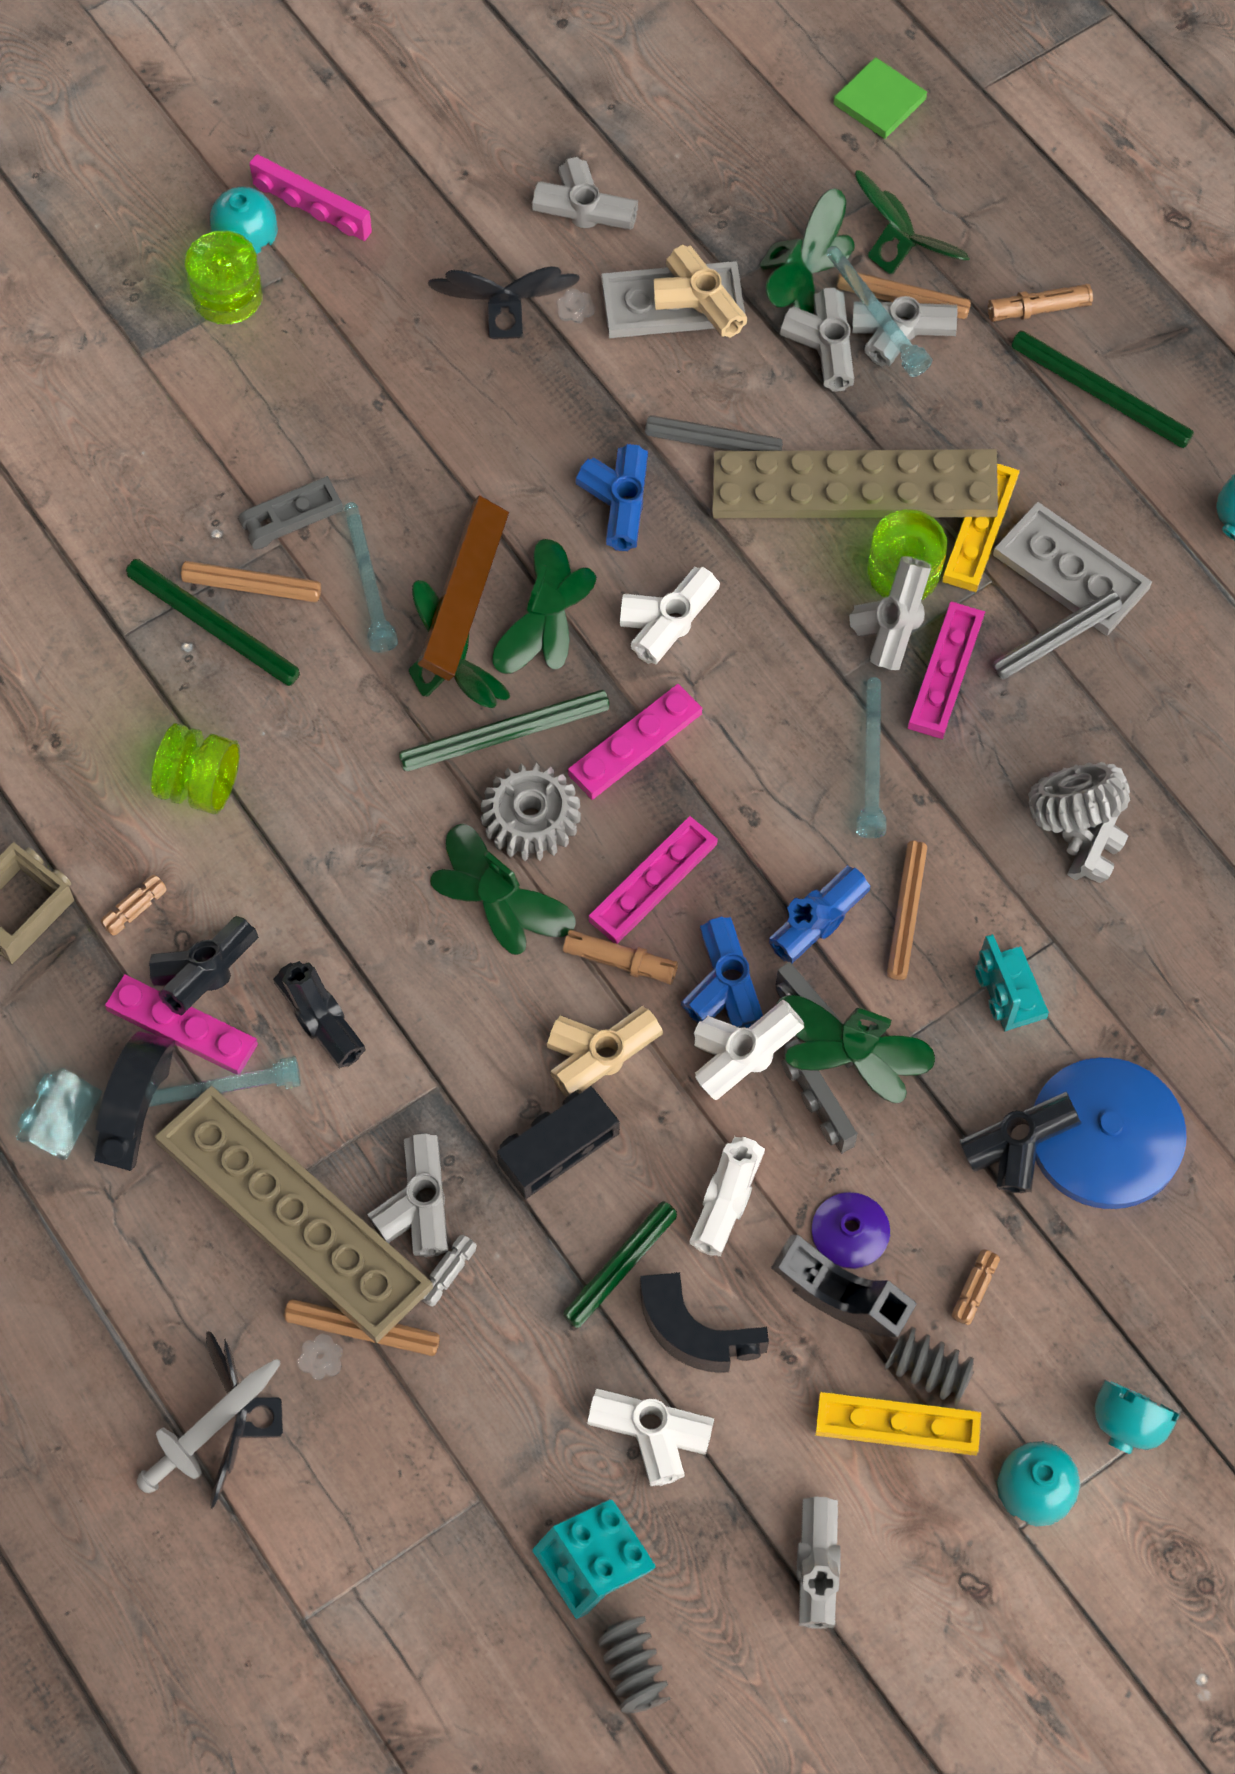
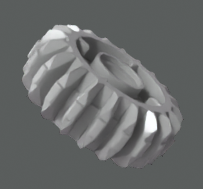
(1079, 797)
(532, 833)

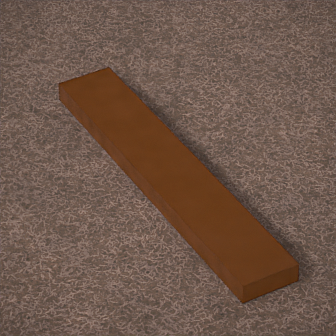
(463, 588)

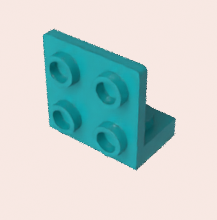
(1010, 985)
(592, 1556)

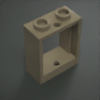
(55, 882)

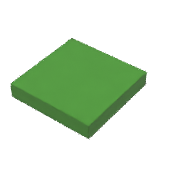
(880, 98)

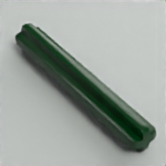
(620, 1264)

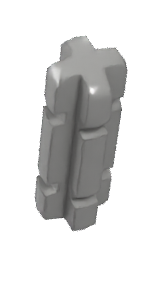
(449, 1268)

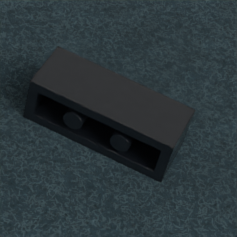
(557, 1141)

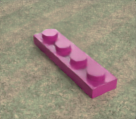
(310, 197)
(946, 670)
(634, 741)
(652, 880)
(191, 1031)

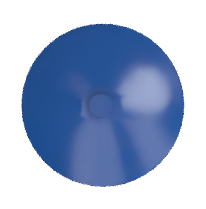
(1127, 1135)

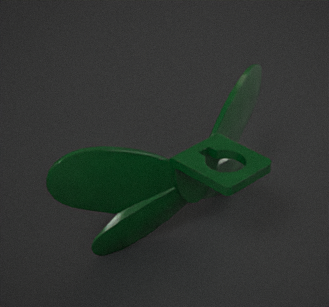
(899, 228)
(805, 256)
(546, 620)
(471, 679)
(485, 879)
(875, 1057)

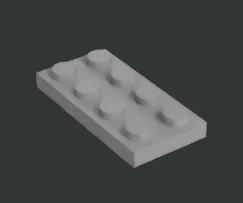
(631, 302)
(1069, 564)

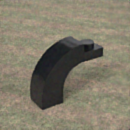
(127, 1097)
(856, 1301)
(687, 1338)

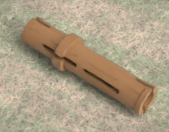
(1048, 301)
(615, 955)

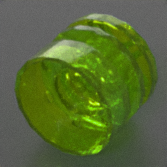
(224, 277)
(909, 535)
(195, 768)

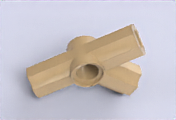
(699, 289)
(583, 1043)

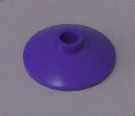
(847, 1247)

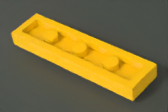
(978, 537)
(898, 1423)

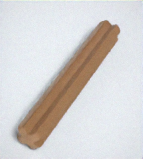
(891, 290)
(251, 581)
(907, 910)
(336, 1322)

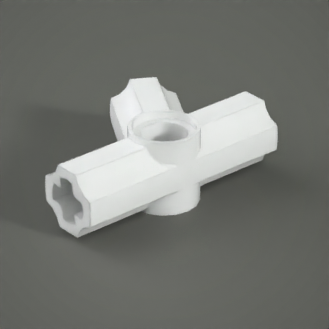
(652, 614)
(732, 1043)
(727, 1195)
(657, 1445)

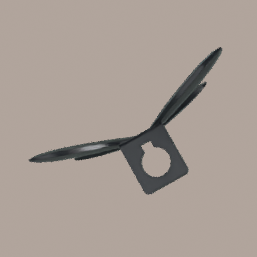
(534, 284)
(228, 1375)

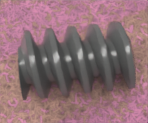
(931, 1365)
(632, 1666)

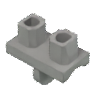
(1088, 847)

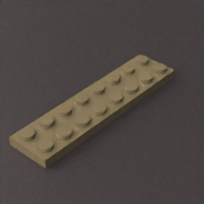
(855, 483)
(294, 1214)

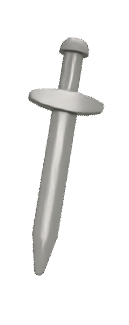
(180, 1451)

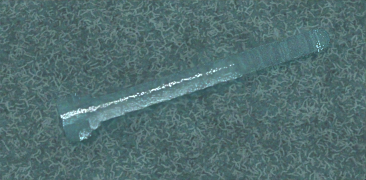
(914, 358)
(381, 634)
(872, 821)
(282, 1073)

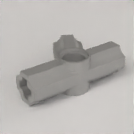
(582, 200)
(923, 320)
(818, 330)
(895, 615)
(406, 1212)
(818, 1563)

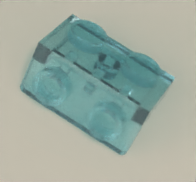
(58, 1112)

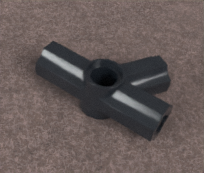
(202, 967)
(319, 1013)
(1018, 1156)

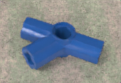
(611, 486)
(818, 914)
(715, 990)

